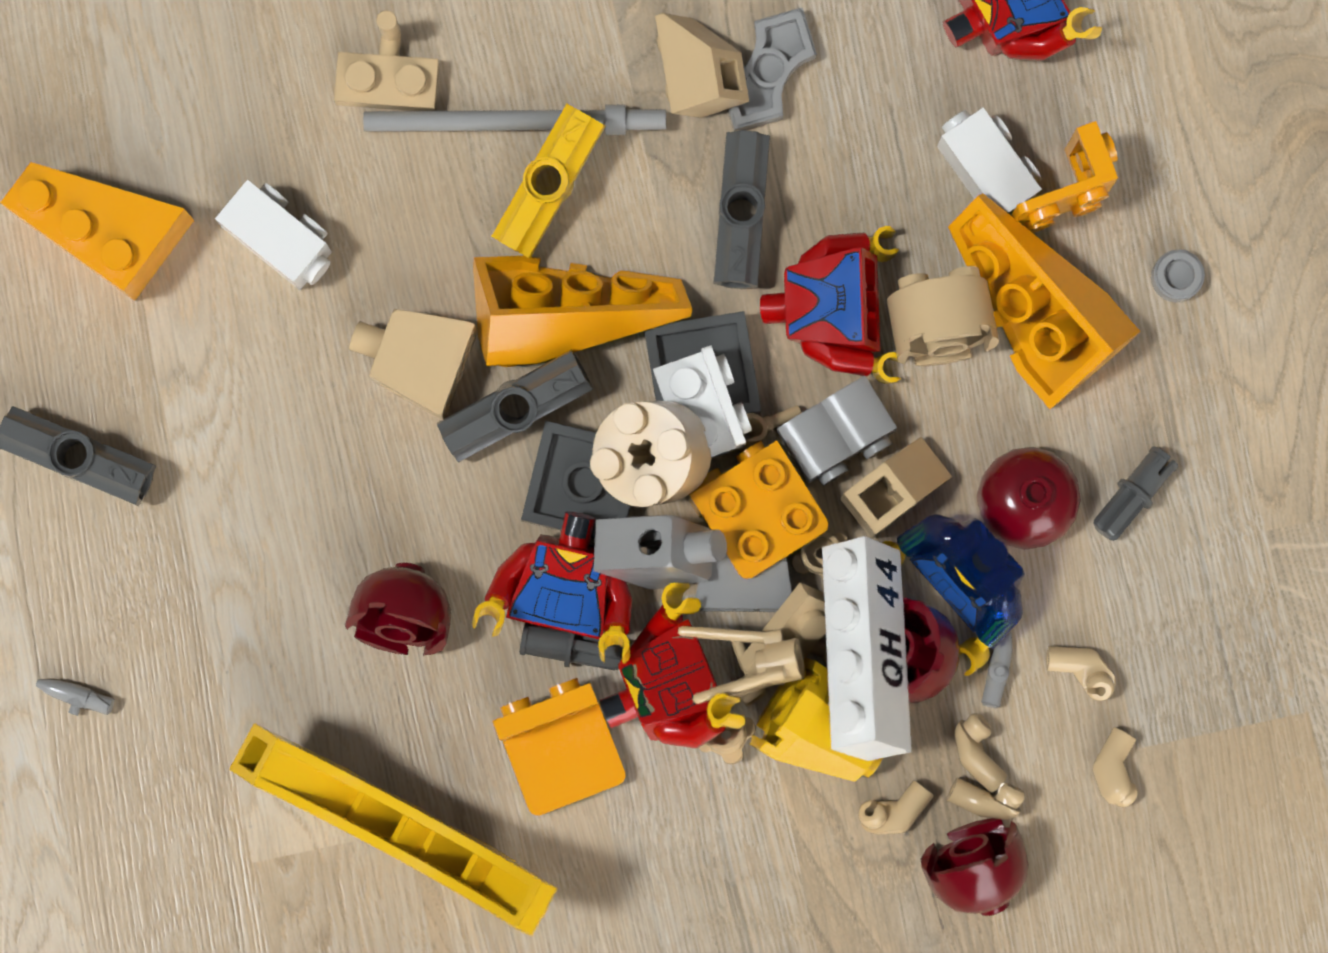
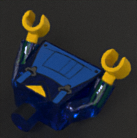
(971, 575)

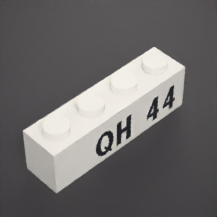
(866, 649)

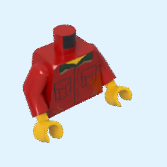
(665, 676)

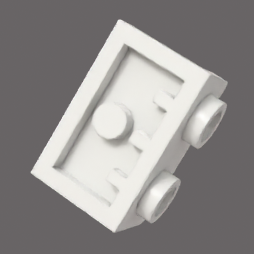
(701, 386)

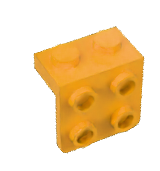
(1091, 161)
(759, 509)
(560, 747)

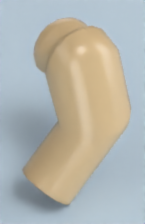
(1086, 666)
(972, 754)
(1110, 769)
(984, 804)
(894, 816)

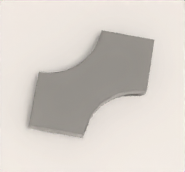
(779, 50)

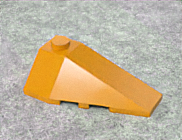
(1048, 308)
(543, 312)

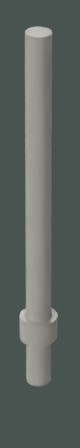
(614, 117)

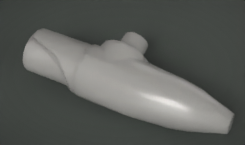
(998, 673)
(76, 695)

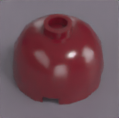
(1028, 498)
(399, 610)
(930, 650)
(979, 868)

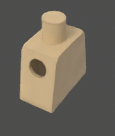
(418, 357)

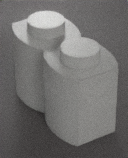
(837, 431)

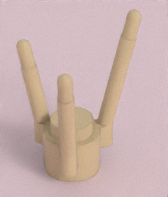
(776, 664)

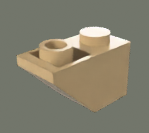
(699, 68)
(895, 487)

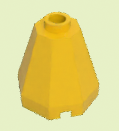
(800, 730)

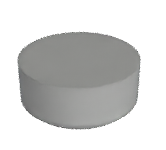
(1177, 275)

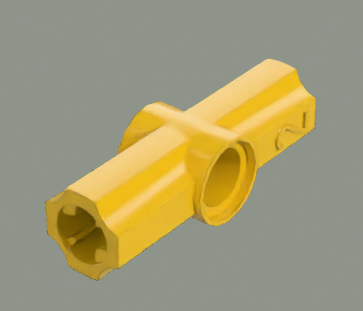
(529, 210)

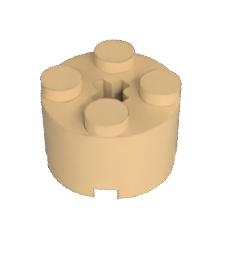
(942, 317)
(623, 459)

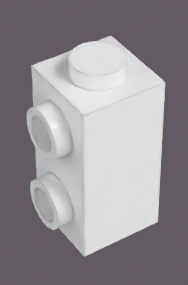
(986, 162)
(275, 236)

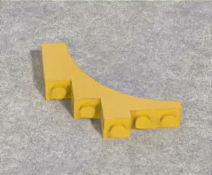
(394, 827)

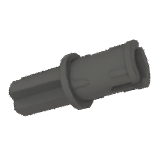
(1134, 493)
(567, 647)

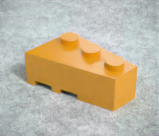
(99, 225)

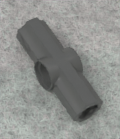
(745, 179)
(487, 423)
(104, 466)

